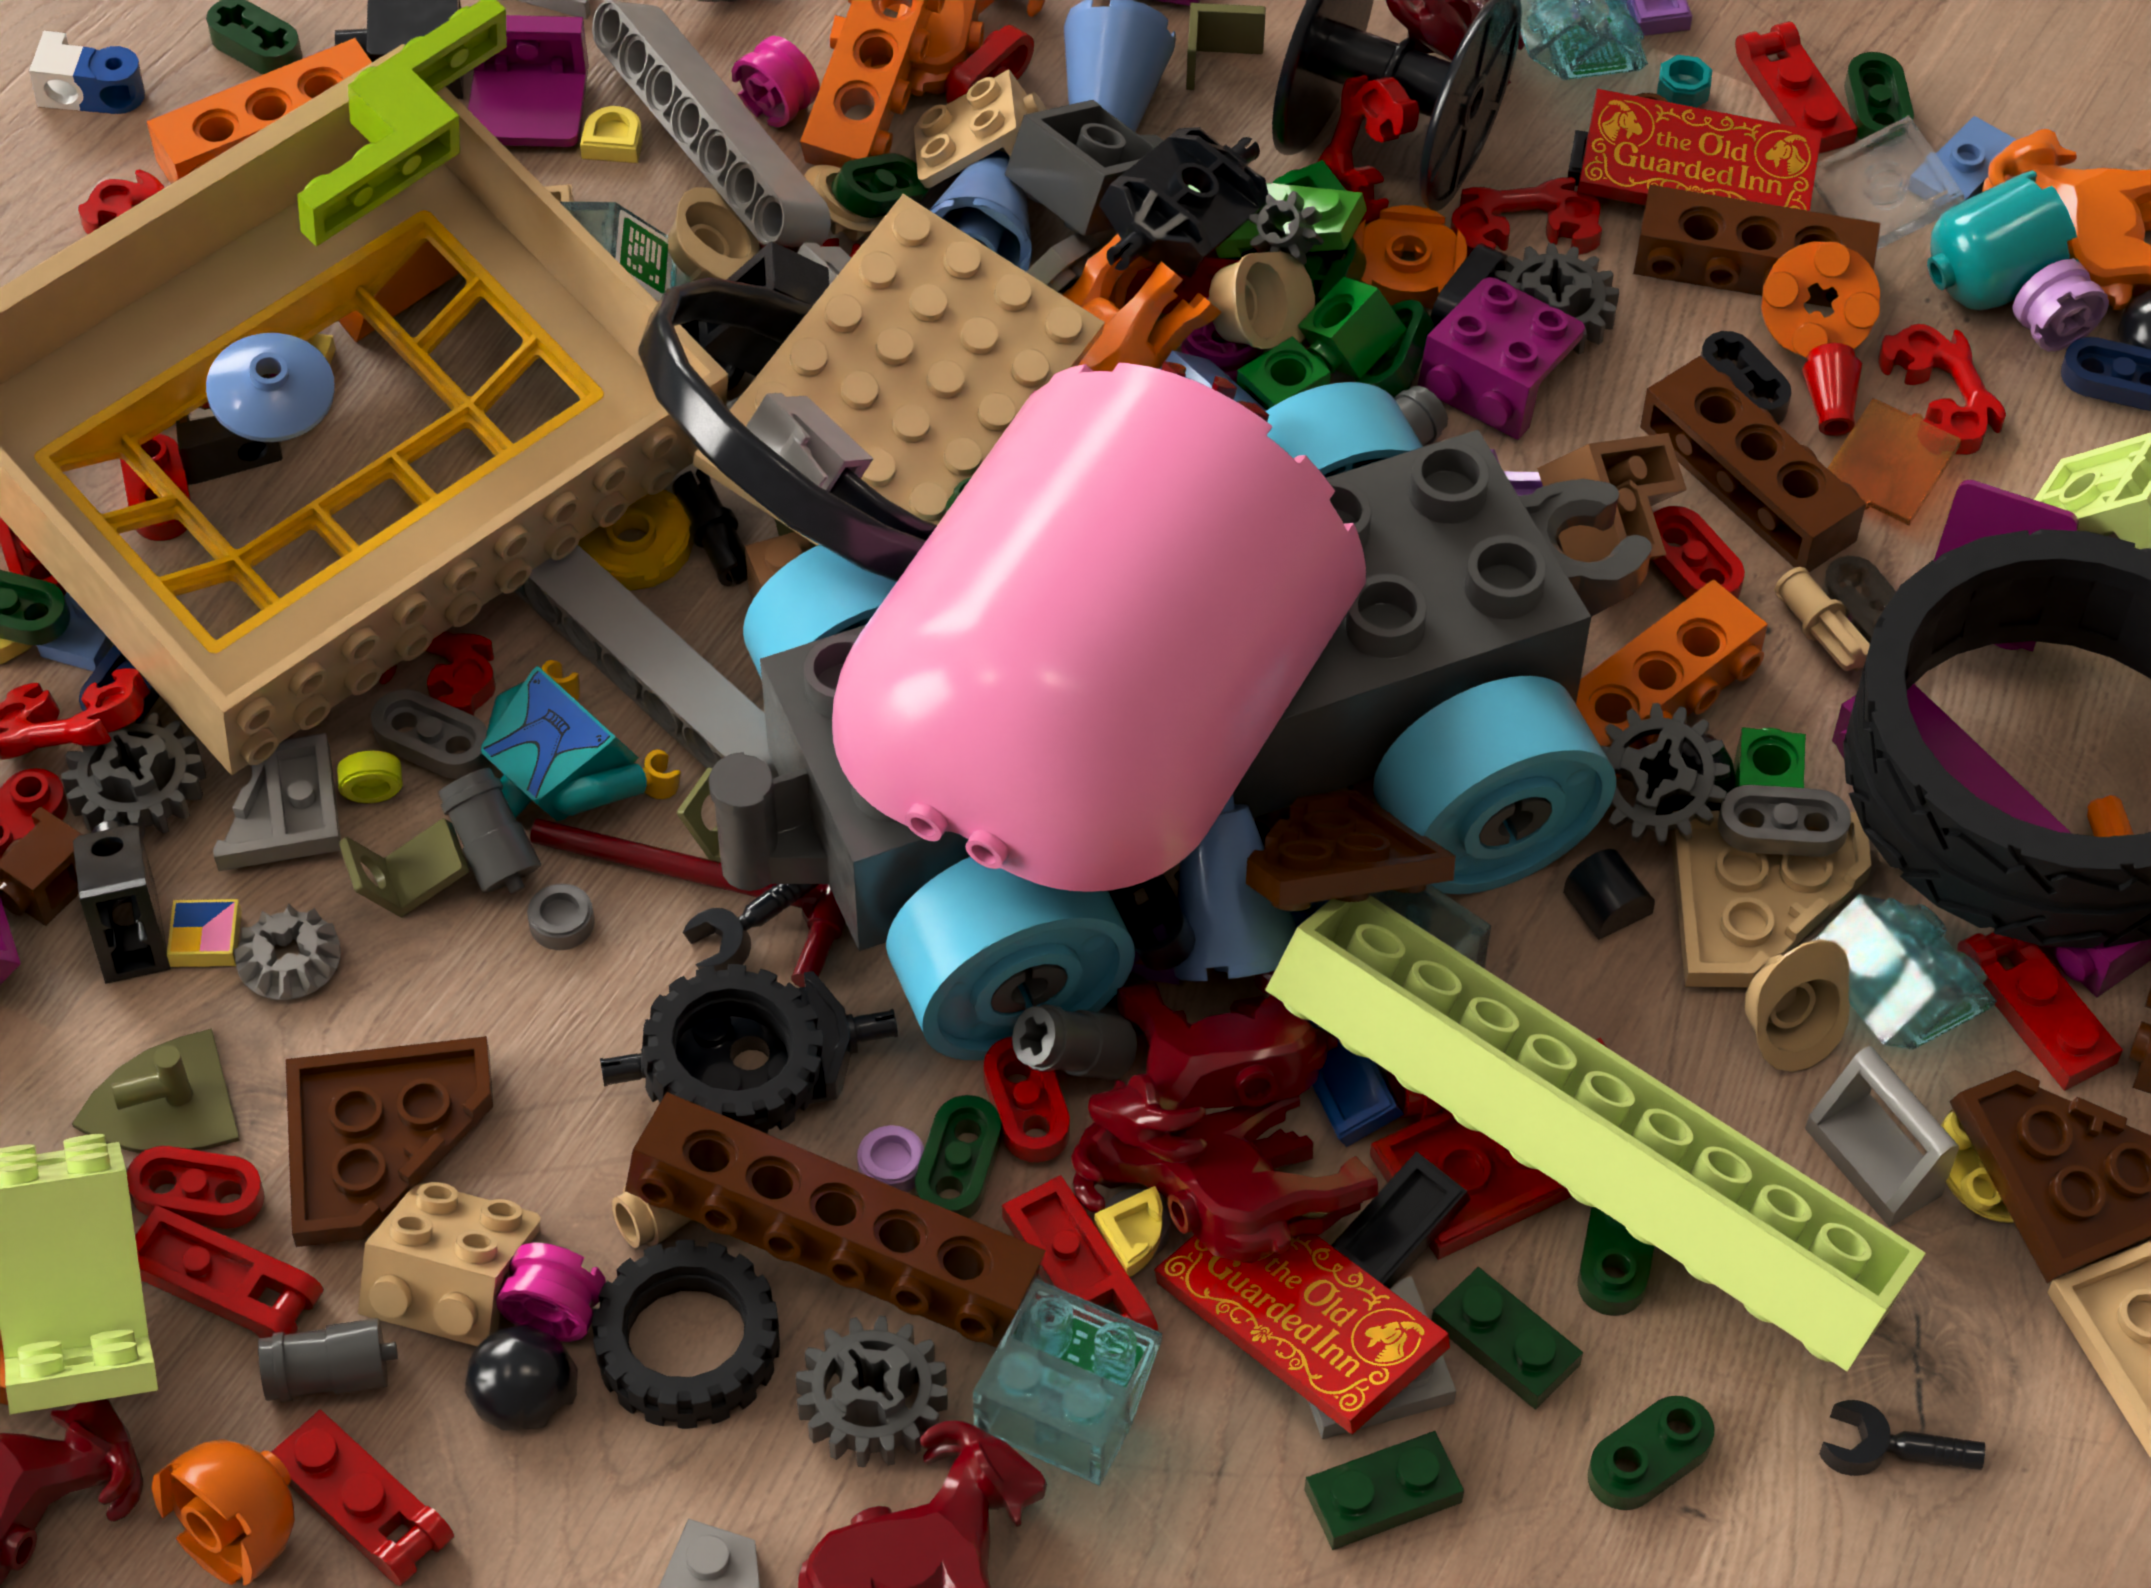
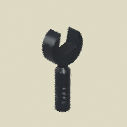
(735, 939)
(1906, 1445)

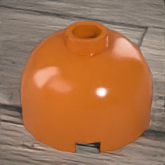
(231, 1507)

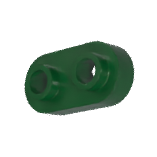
(1876, 92)
(876, 183)
(1400, 363)
(24, 601)
(958, 1164)
(1606, 1246)
(1655, 1450)

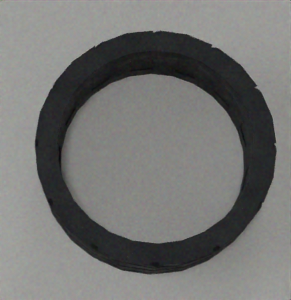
(1922, 820)

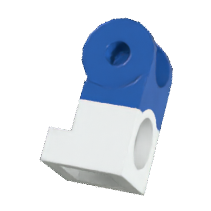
(85, 77)

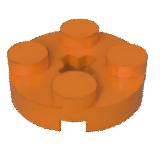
(1415, 230)
(1828, 266)

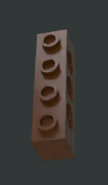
(1735, 240)
(1753, 465)

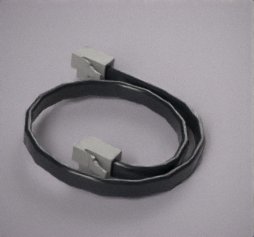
(790, 450)

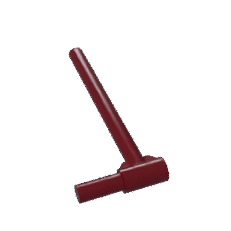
(817, 906)

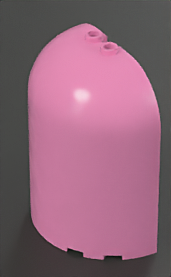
(1098, 632)

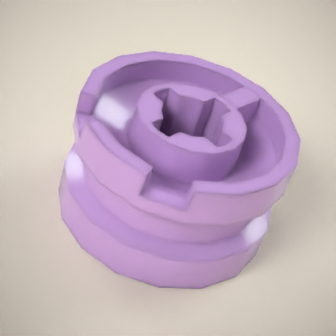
(2060, 304)

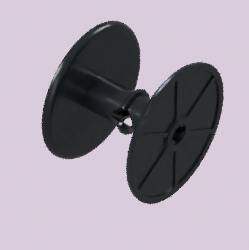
(1457, 95)

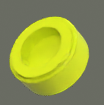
(369, 776)

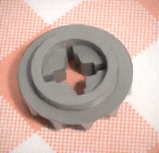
(293, 974)

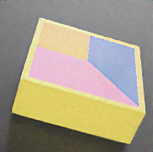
(204, 932)

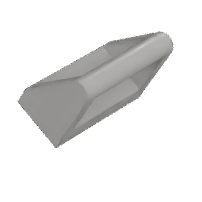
(1873, 1148)

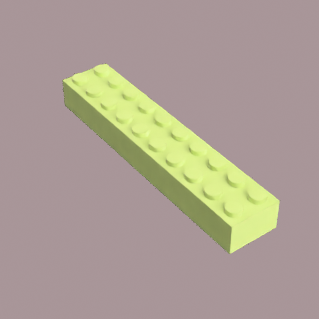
(1597, 1125)

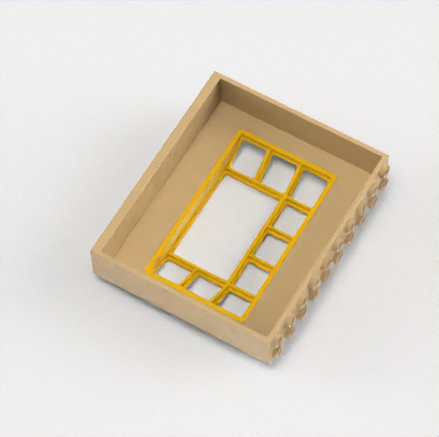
(120, 347)

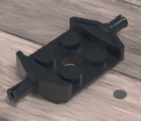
(1169, 220)
(713, 1044)

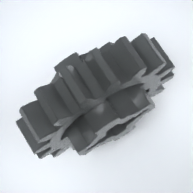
(1568, 286)
(136, 776)
(1687, 783)
(865, 1417)

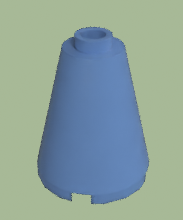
(1116, 56)
(990, 209)
(1230, 920)

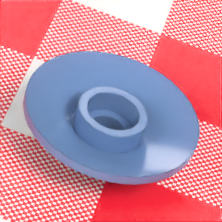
(275, 406)

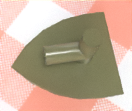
(164, 1099)

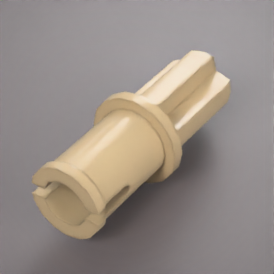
(1823, 619)

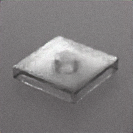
(1888, 181)

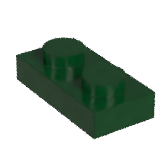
(1507, 1337)
(1383, 1490)

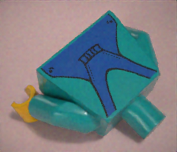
(562, 753)

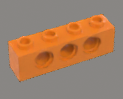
(220, 121)
(829, 134)
(1675, 663)

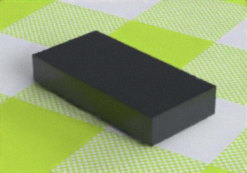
(1402, 1220)

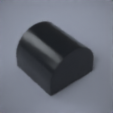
(1607, 893)

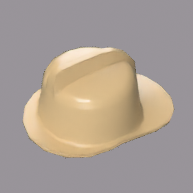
(709, 237)
(1262, 299)
(1800, 1004)

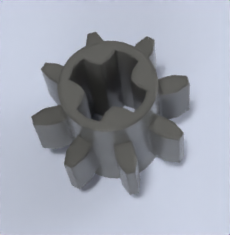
(1301, 228)

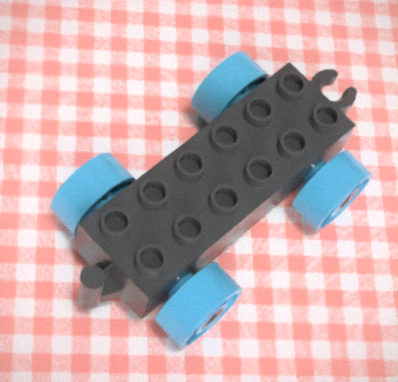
(1438, 683)

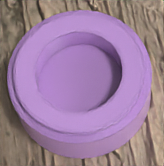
(891, 1156)

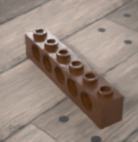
(832, 1220)

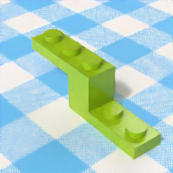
(402, 119)

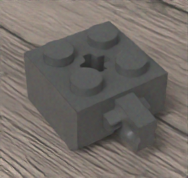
(1071, 158)

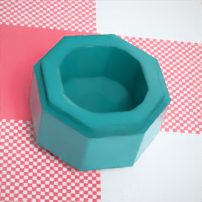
(1685, 81)

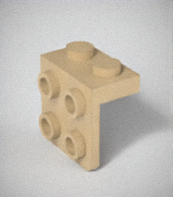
(971, 127)
(443, 1261)

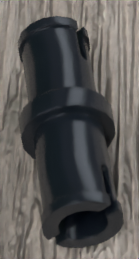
(712, 526)

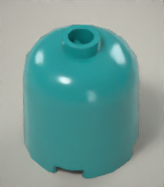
(1999, 241)

